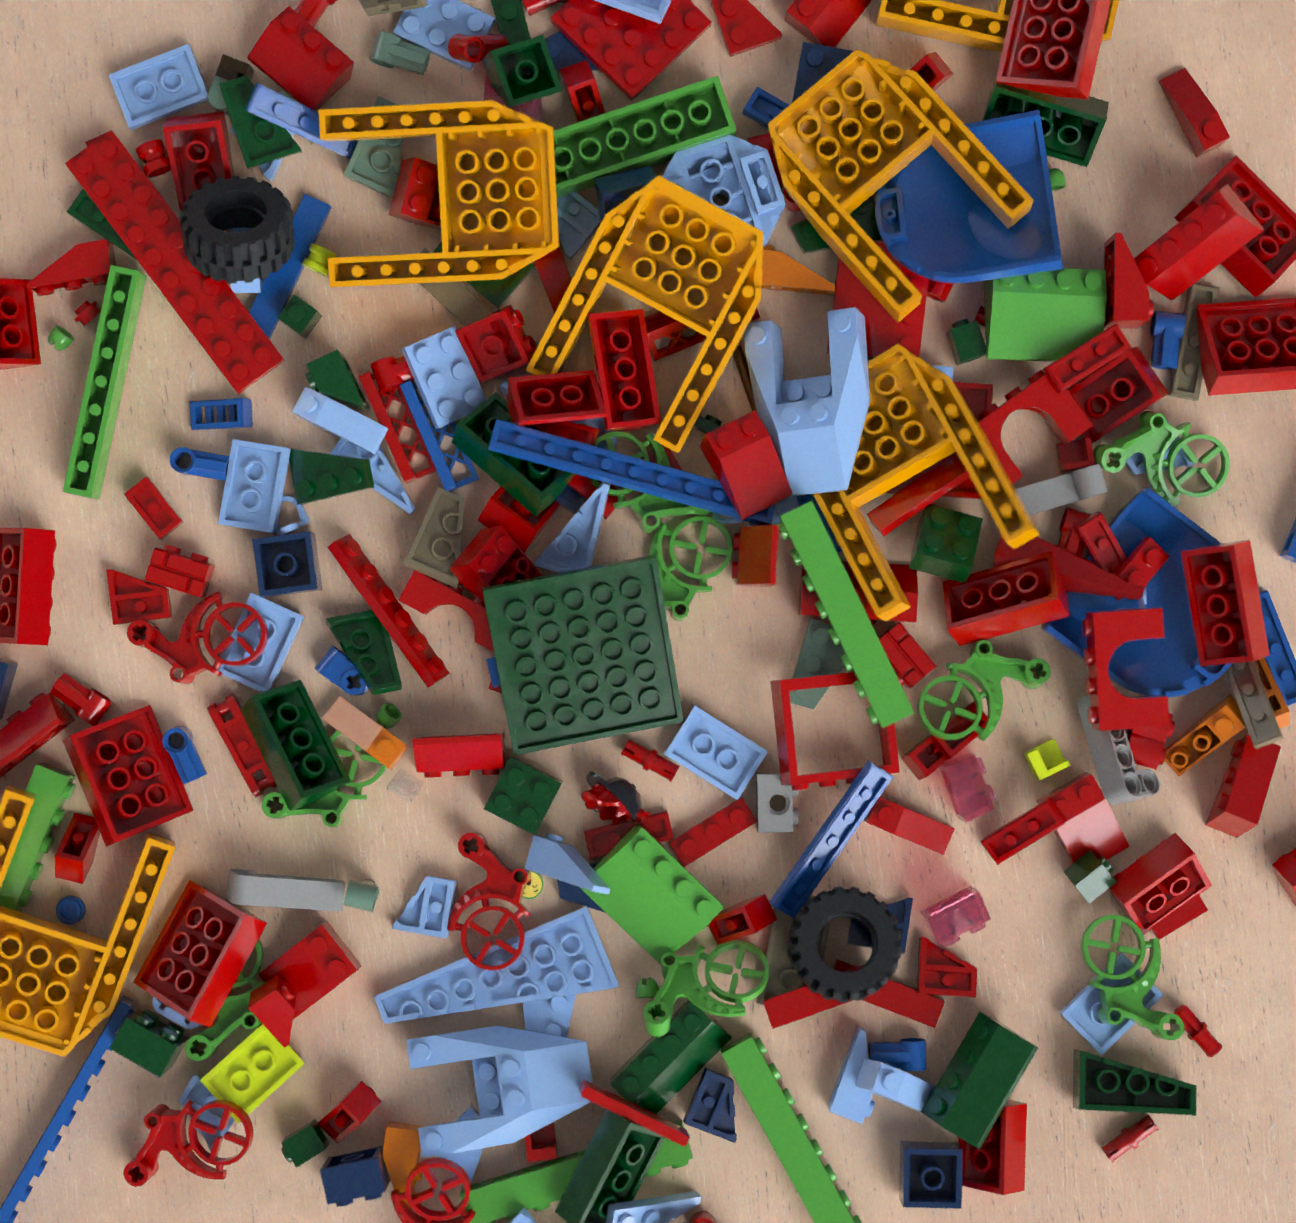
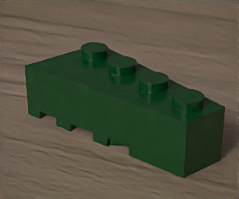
(1118, 1087)

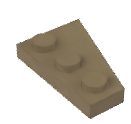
(439, 538)

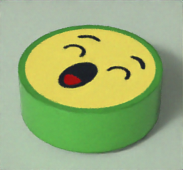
(534, 887)

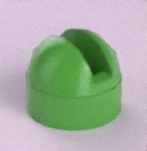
(1057, 179)
(60, 337)
(388, 715)
(646, 989)

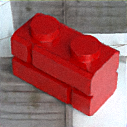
(179, 571)
(905, 655)

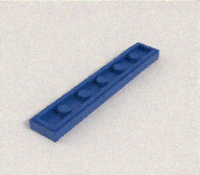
(279, 286)
(831, 839)

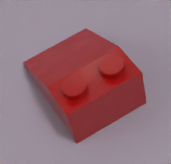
(197, 151)
(1125, 288)
(1118, 393)
(746, 464)
(756, 555)
(1089, 820)
(314, 966)

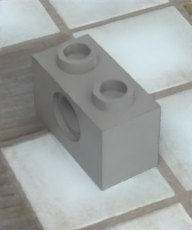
(774, 820)

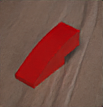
(933, 751)

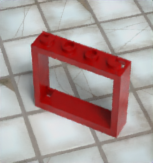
(786, 742)

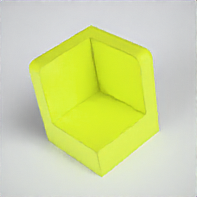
(1045, 759)

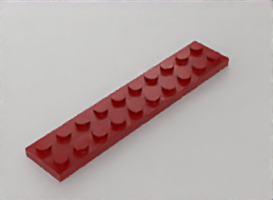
(156, 241)

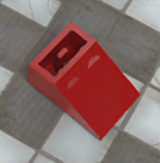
(417, 194)
(492, 560)

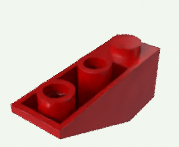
(79, 266)

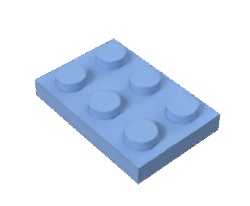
(436, 24)
(159, 87)
(444, 377)
(254, 486)
(282, 629)
(716, 752)
(1084, 1009)

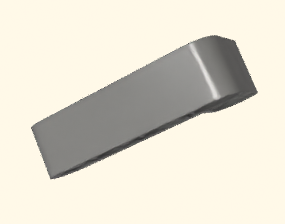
(1063, 490)
(1115, 763)
(281, 891)

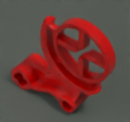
(186, 653)
(499, 884)
(169, 1134)
(427, 1215)

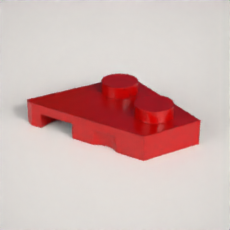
(743, 26)
(136, 599)
(943, 972)

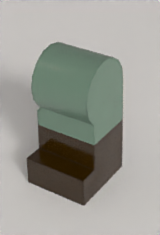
(227, 70)

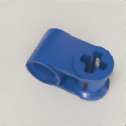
(339, 670)

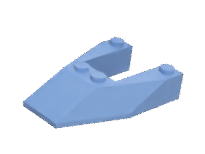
(813, 419)
(519, 1082)

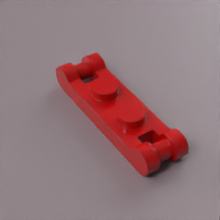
(241, 744)

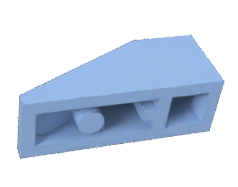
(339, 420)
(563, 862)
(894, 1084)
(847, 1098)

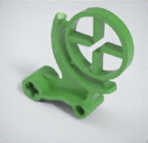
(1152, 442)
(646, 505)
(675, 591)
(987, 672)
(332, 803)
(683, 981)
(1128, 999)
(231, 1016)

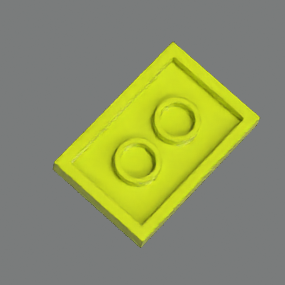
(252, 1071)

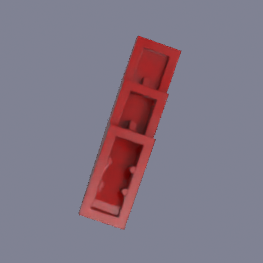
(798, 1005)

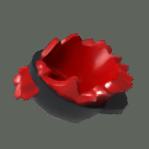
(613, 799)

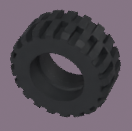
(244, 253)
(873, 916)

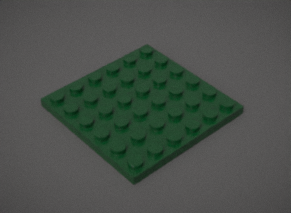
(583, 654)

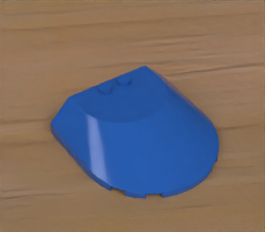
(949, 233)
(1153, 665)

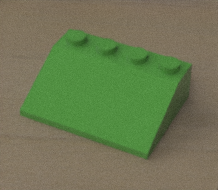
(1043, 313)
(653, 894)

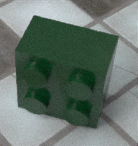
(946, 543)
(523, 795)
(149, 1042)

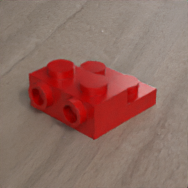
(496, 343)

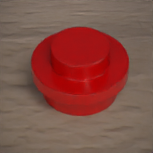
(86, 312)

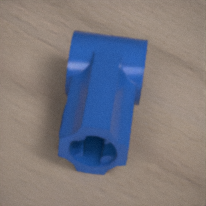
(1166, 330)
(202, 465)
(186, 757)
(907, 1054)

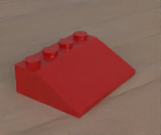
(1053, 46)
(1270, 252)
(881, 327)
(1248, 346)
(127, 775)
(199, 954)

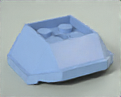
(736, 171)

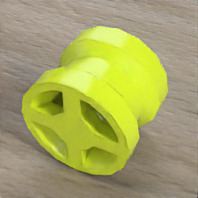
(318, 259)

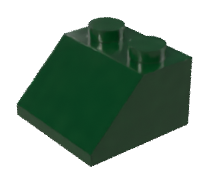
(522, 72)
(335, 379)

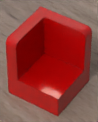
(1075, 455)
(542, 1144)

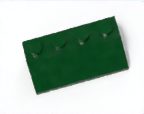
(1068, 124)
(526, 481)
(294, 744)
(672, 1060)
(979, 1079)
(609, 1169)

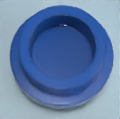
(70, 910)

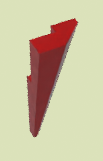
(1077, 572)

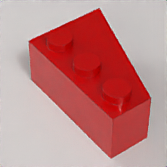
(1243, 788)

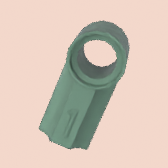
(392, 51)
(361, 894)

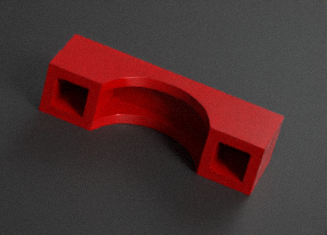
(426, 594)

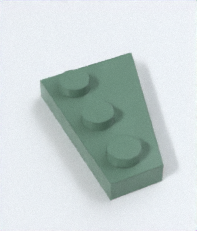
(376, 161)
(816, 658)

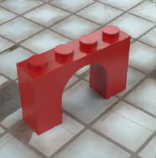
(1039, 396)
(1104, 635)

